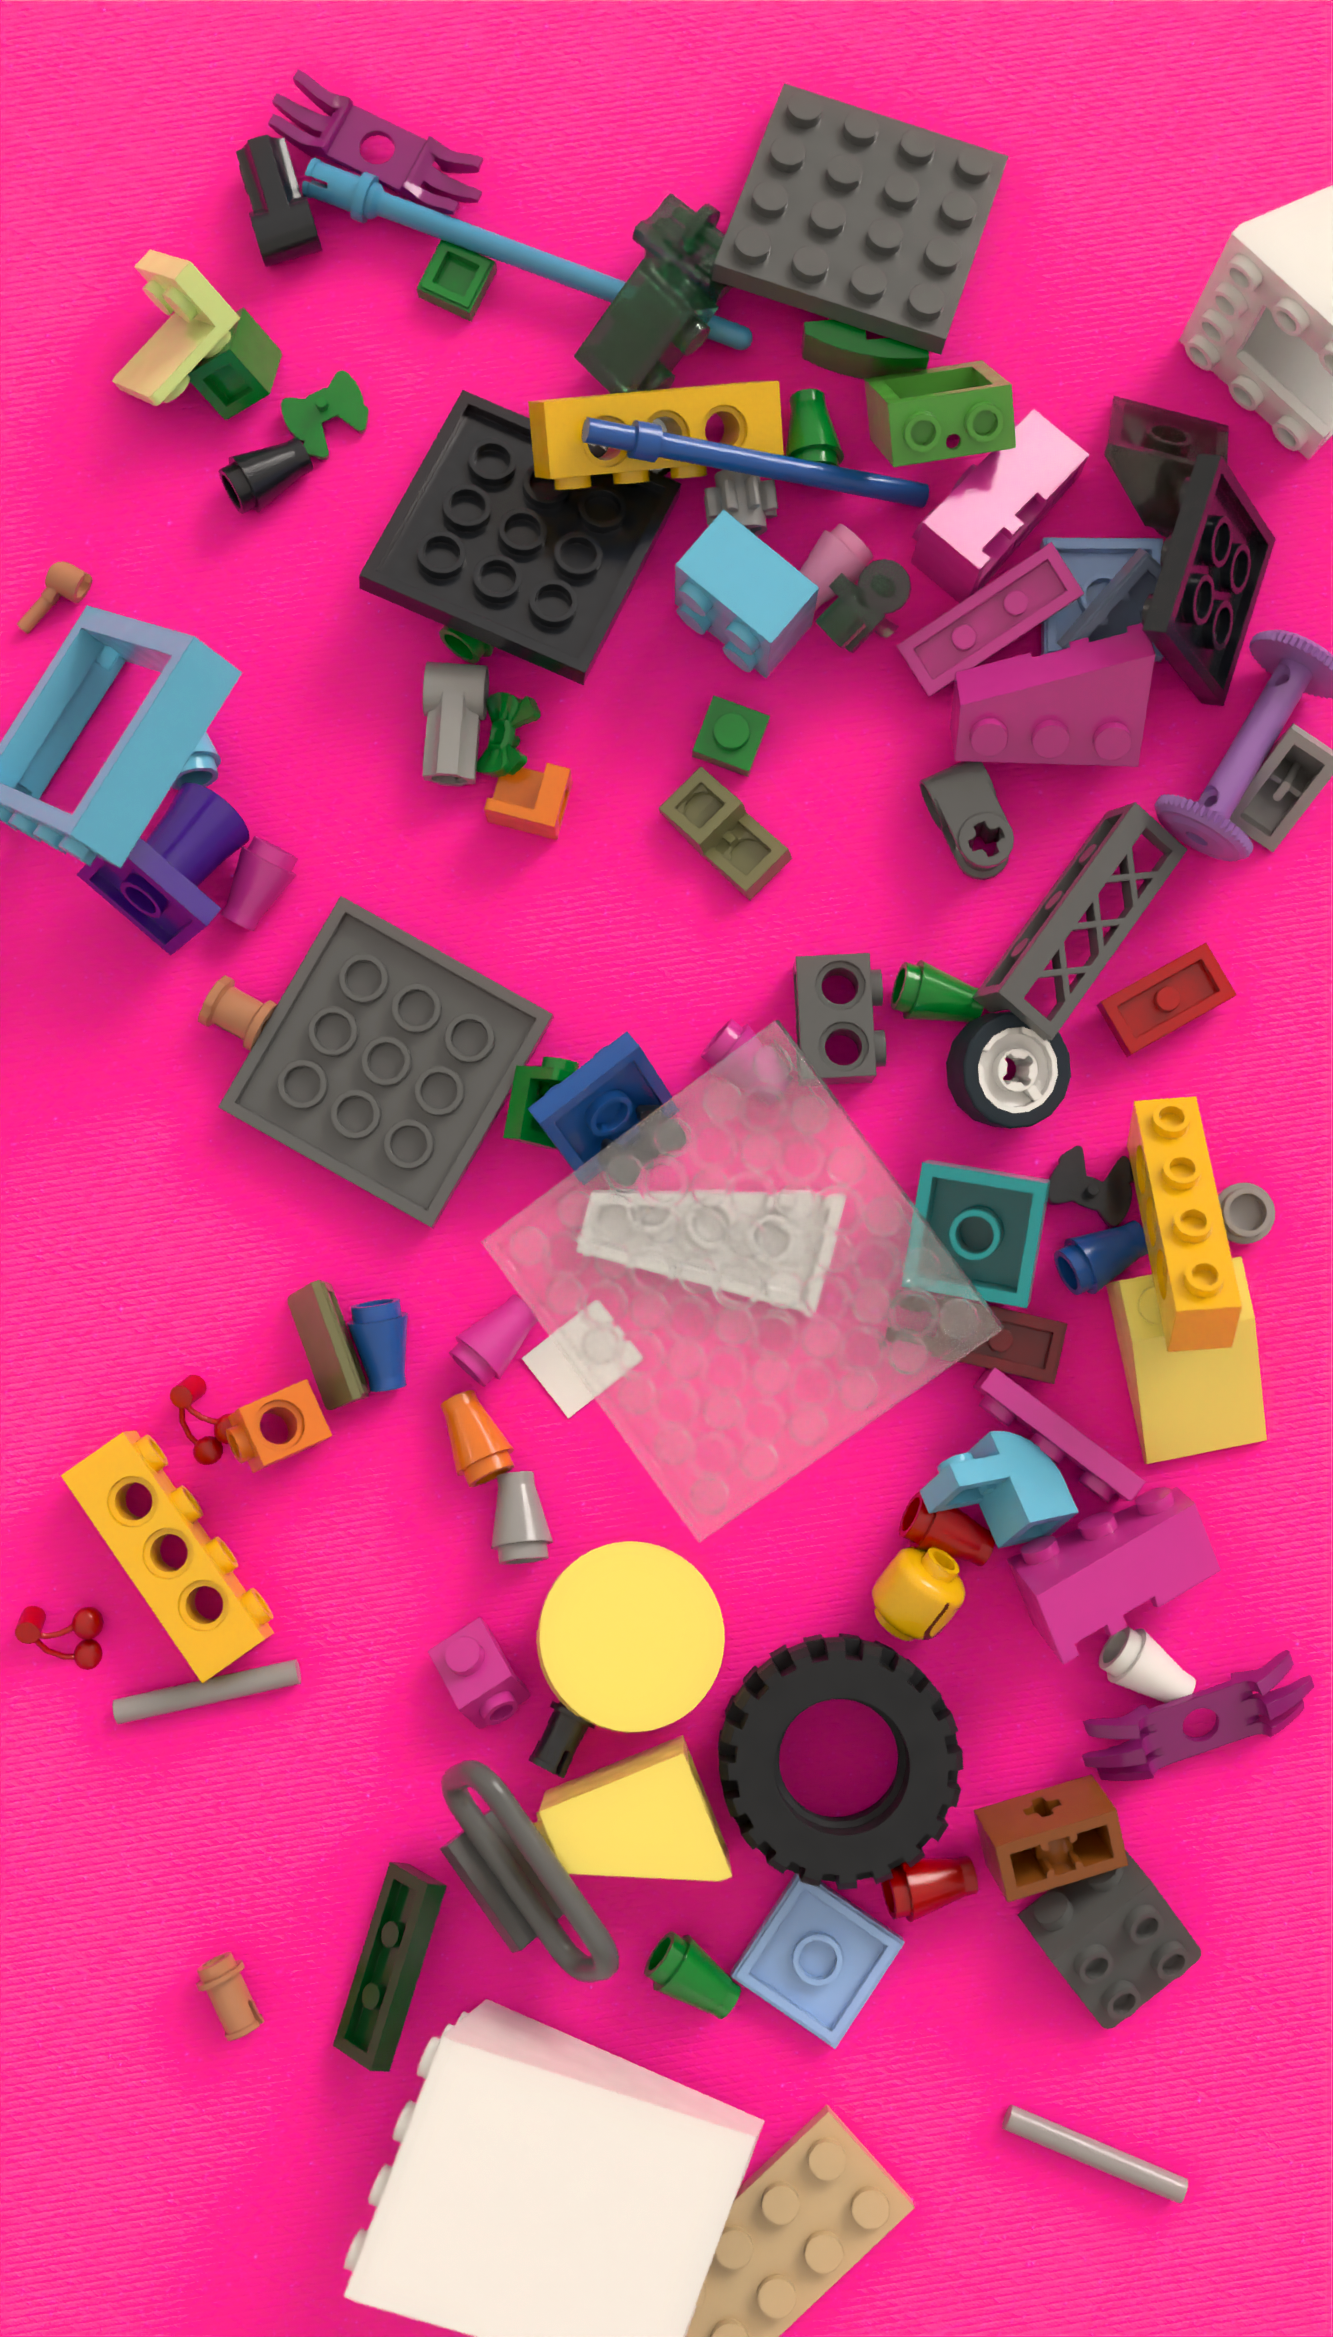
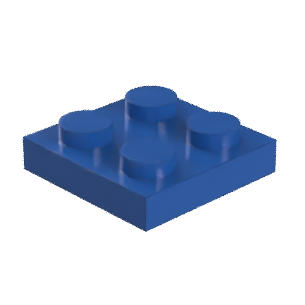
(599, 1100)

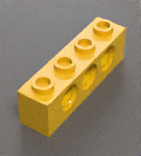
(747, 410)
(1183, 1225)
(101, 1490)

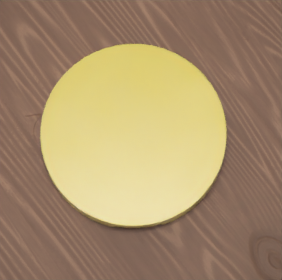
(630, 1637)

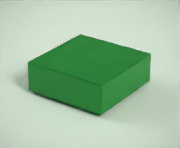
(456, 279)

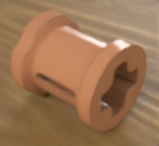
(235, 1011)

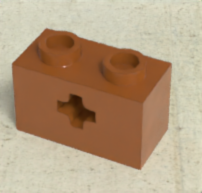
(1050, 1837)

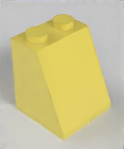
(637, 1820)

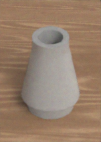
(519, 1521)

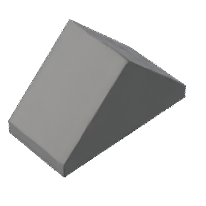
(1284, 787)

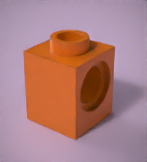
(298, 1410)

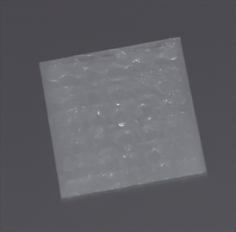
(741, 1282)

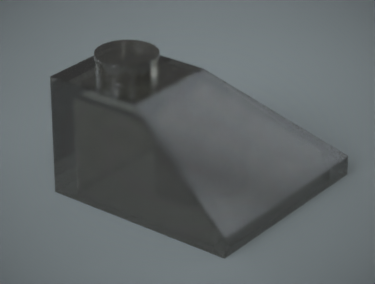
(1155, 453)

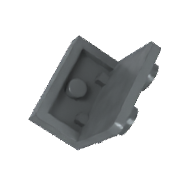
(1112, 1940)

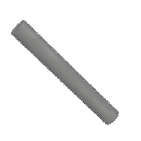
(209, 1692)
(1095, 2154)

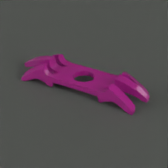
(348, 126)
(1158, 1736)

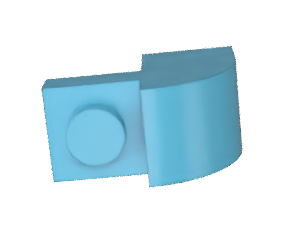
(1011, 1482)

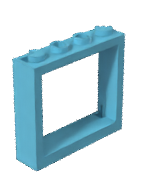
(145, 758)

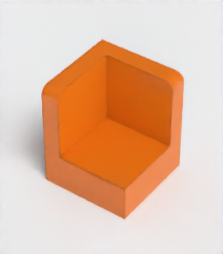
(531, 800)

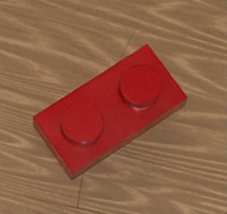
(1166, 999)

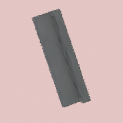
(1062, 909)

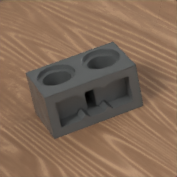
(821, 1019)

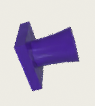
(163, 874)

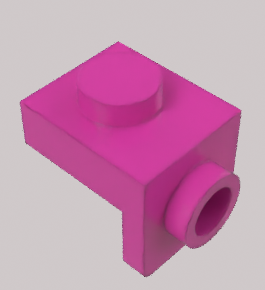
(479, 1675)

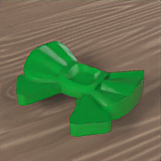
(306, 415)
(506, 715)

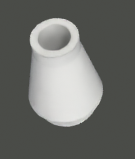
(1143, 1666)

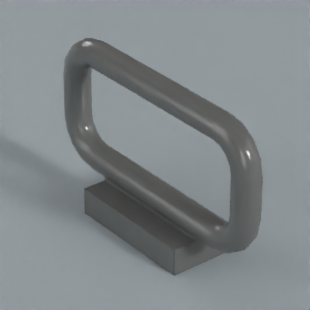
(519, 1876)

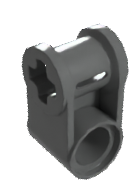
(967, 807)

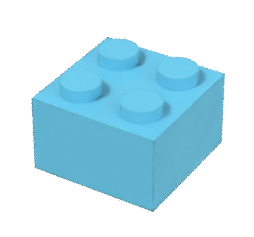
(743, 595)

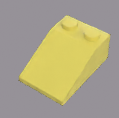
(1193, 1397)

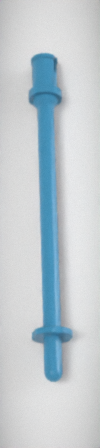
(366, 199)

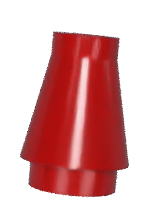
(946, 1530)
(928, 1886)

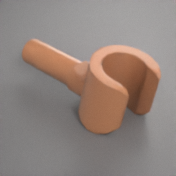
(61, 580)

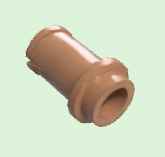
(229, 1995)

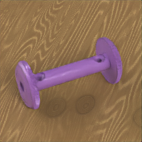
(1295, 668)

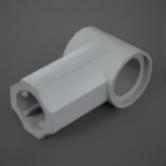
(454, 707)

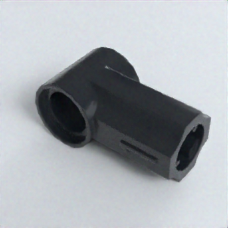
(279, 212)

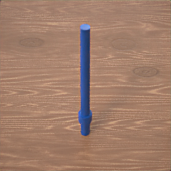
(648, 442)

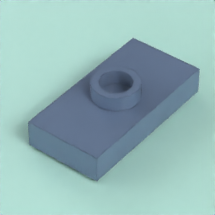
(1118, 603)

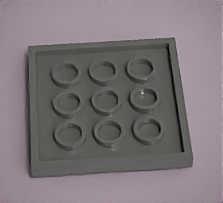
(860, 218)
(386, 1061)

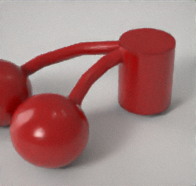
(209, 1448)
(86, 1625)

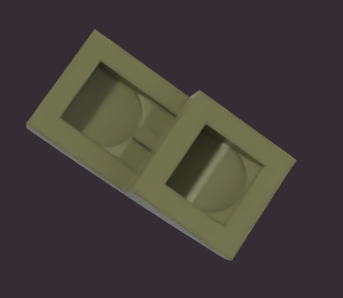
(725, 833)

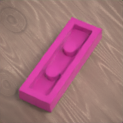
(990, 619)
(1057, 1437)

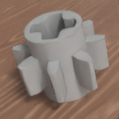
(743, 498)

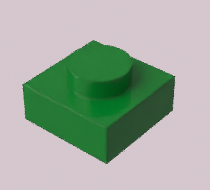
(730, 736)

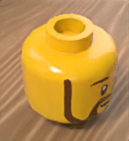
(918, 1593)

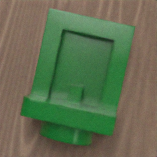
(528, 1087)

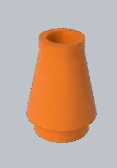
(475, 1440)

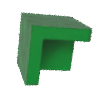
(240, 371)

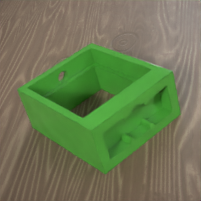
(920, 408)

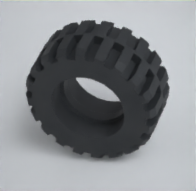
(854, 1844)

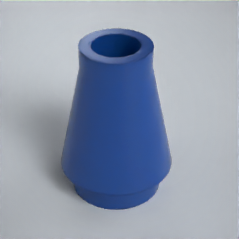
(1098, 1257)
(381, 1340)

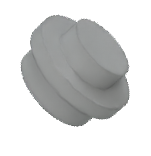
(1246, 1212)

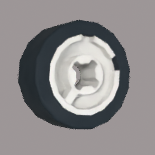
(979, 1064)

